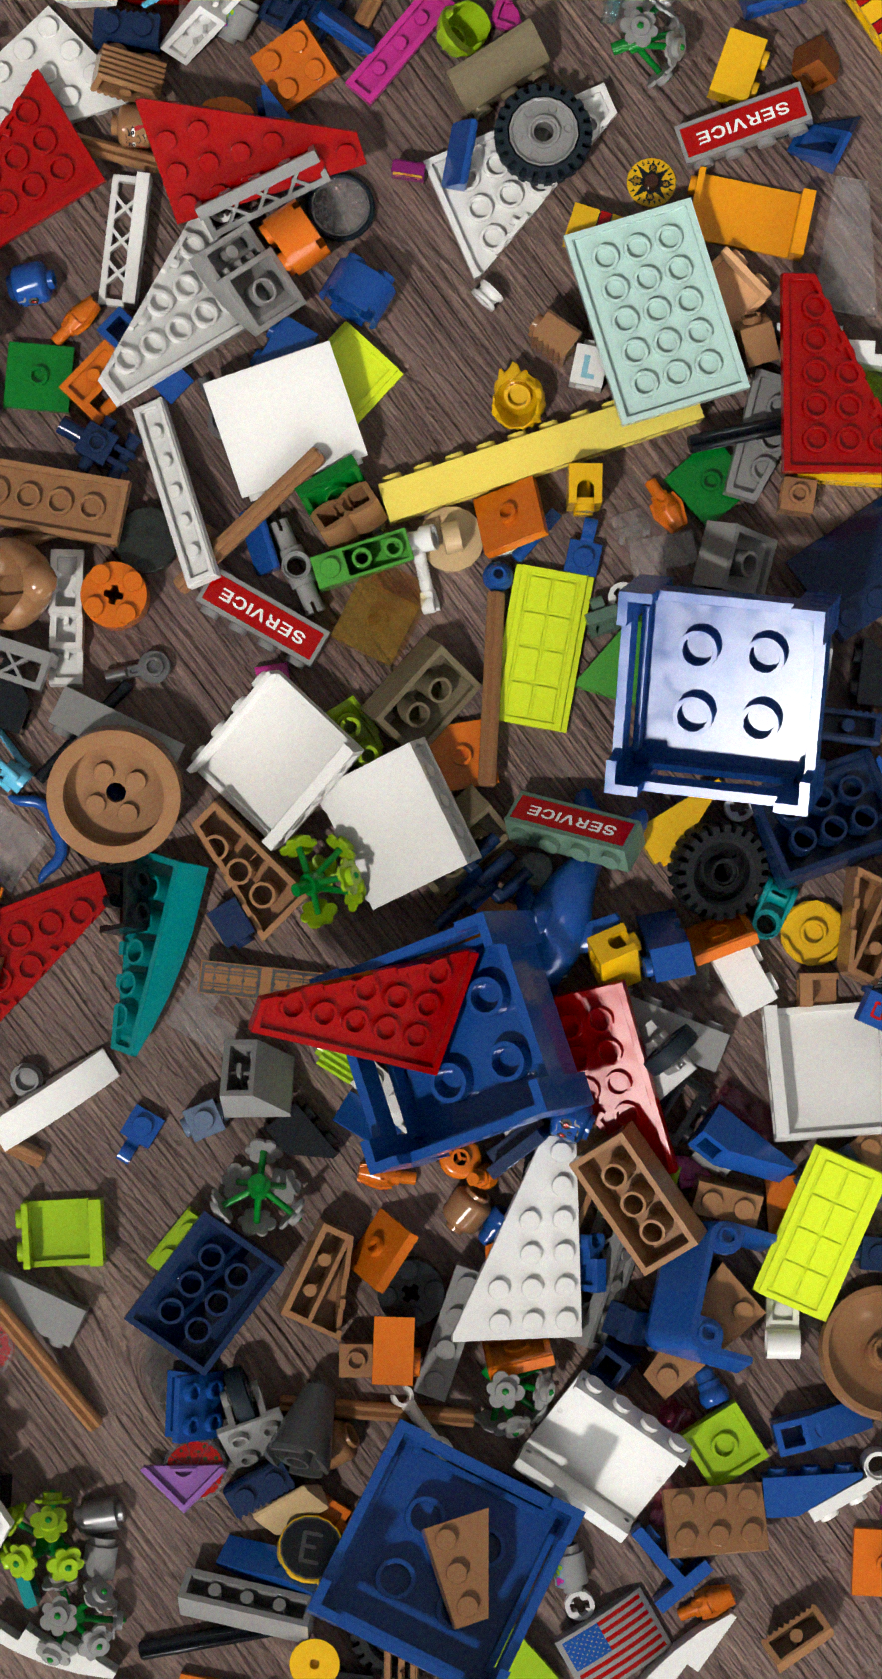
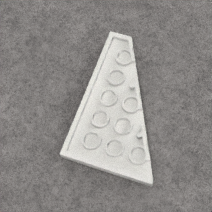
(64, 63)
(495, 201)
(172, 325)
(533, 1268)

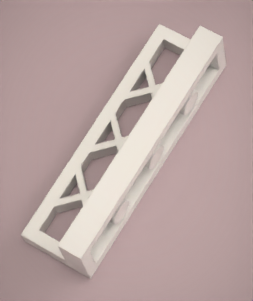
(136, 237)

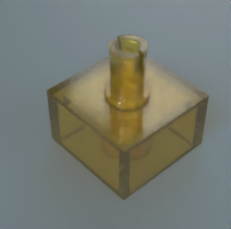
(375, 622)

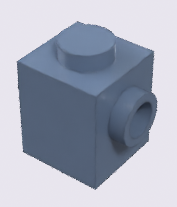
(204, 1119)

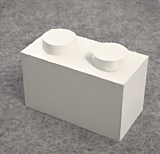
(746, 980)

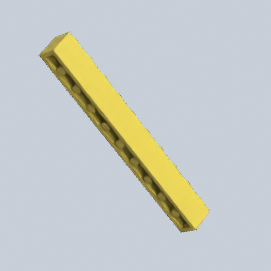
(520, 457)

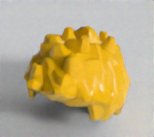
(517, 399)

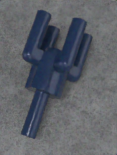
(483, 884)

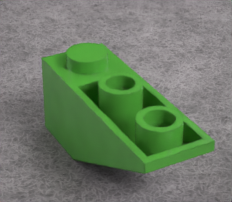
(361, 559)

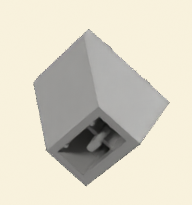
(256, 1080)

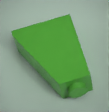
(603, 671)

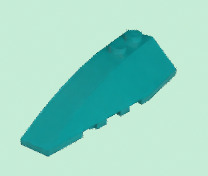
(156, 955)

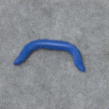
(60, 845)

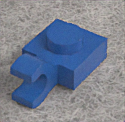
(583, 554)
(140, 1129)
(591, 1266)

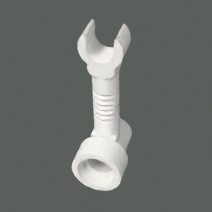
(423, 541)
(415, 1414)

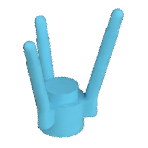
(14, 774)

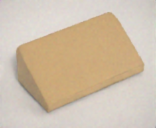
(302, 1501)

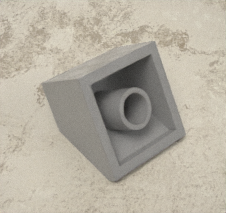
(734, 559)

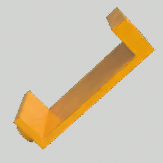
(752, 215)

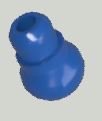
(498, 576)
(492, 1224)
(710, 1388)

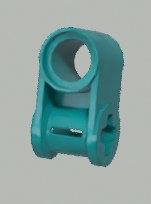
(773, 907)

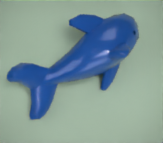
(566, 906)

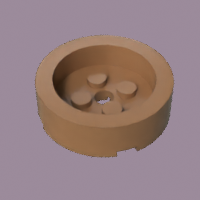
(90, 817)

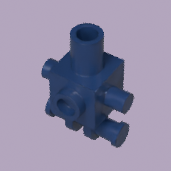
(97, 444)

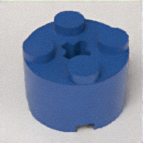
(358, 291)

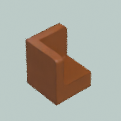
(815, 65)

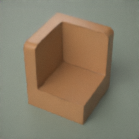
(816, 988)

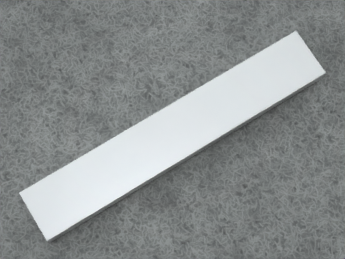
(176, 493)

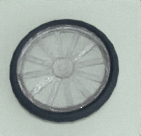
(341, 208)

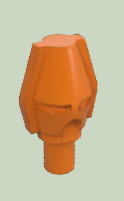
(77, 320)
(666, 507)
(481, 1178)
(384, 1180)
(709, 1603)

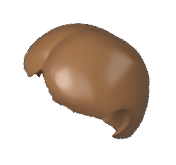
(25, 583)

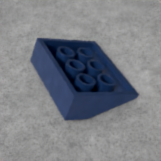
(847, 564)
(838, 830)
(205, 1292)

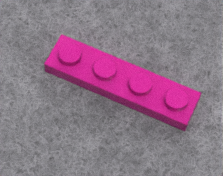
(396, 49)

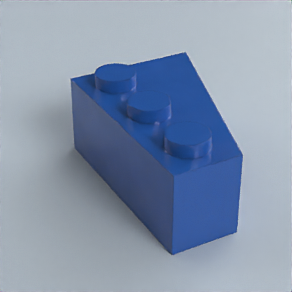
(664, 947)

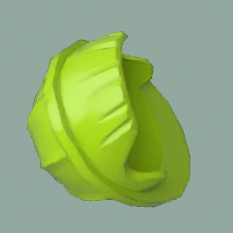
(462, 28)

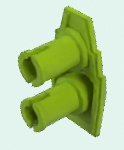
(359, 728)

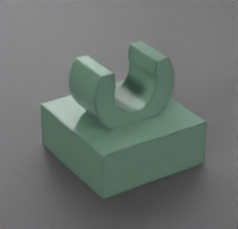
(601, 618)

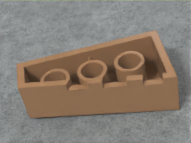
(249, 868)
(723, 1301)

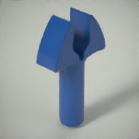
(520, 553)

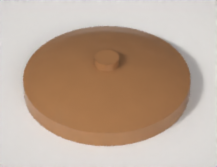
(853, 1351)

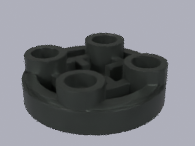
(146, 541)

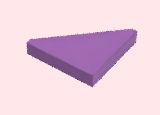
(183, 1482)

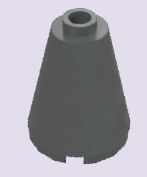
(306, 1433)

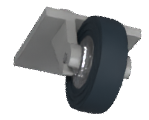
(667, 1055)
(248, 1440)

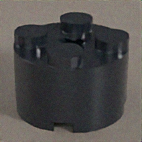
(430, 1291)

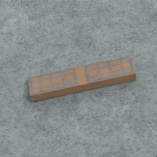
(248, 980)

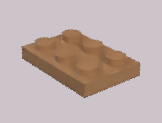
(715, 1520)

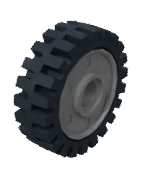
(548, 109)

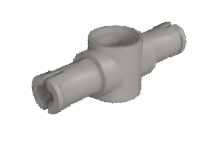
(289, 551)

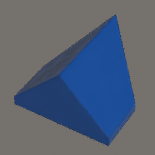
(824, 143)

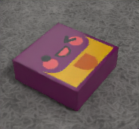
(408, 170)

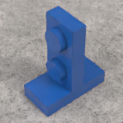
(680, 1580)

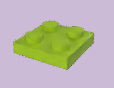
(724, 1444)

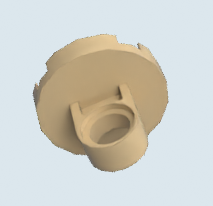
(458, 539)

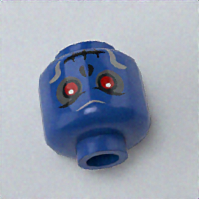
(31, 283)
(573, 1125)

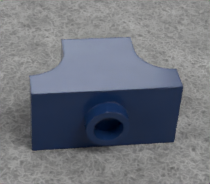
(626, 1323)

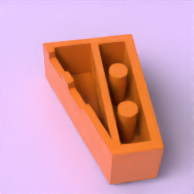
(394, 1351)

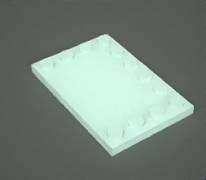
(656, 312)

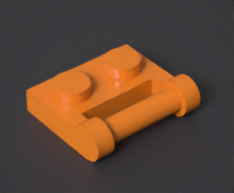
(83, 383)

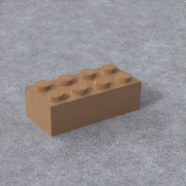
(638, 1198)

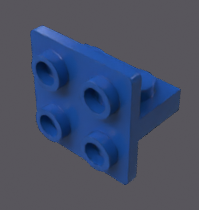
(193, 1405)

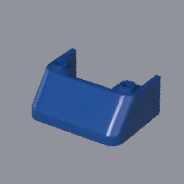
(679, 1293)

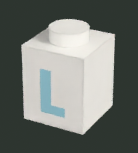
(587, 368)

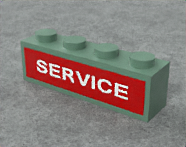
(575, 831)

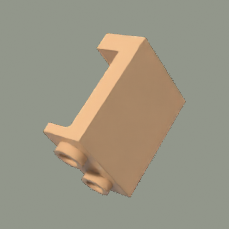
(738, 285)

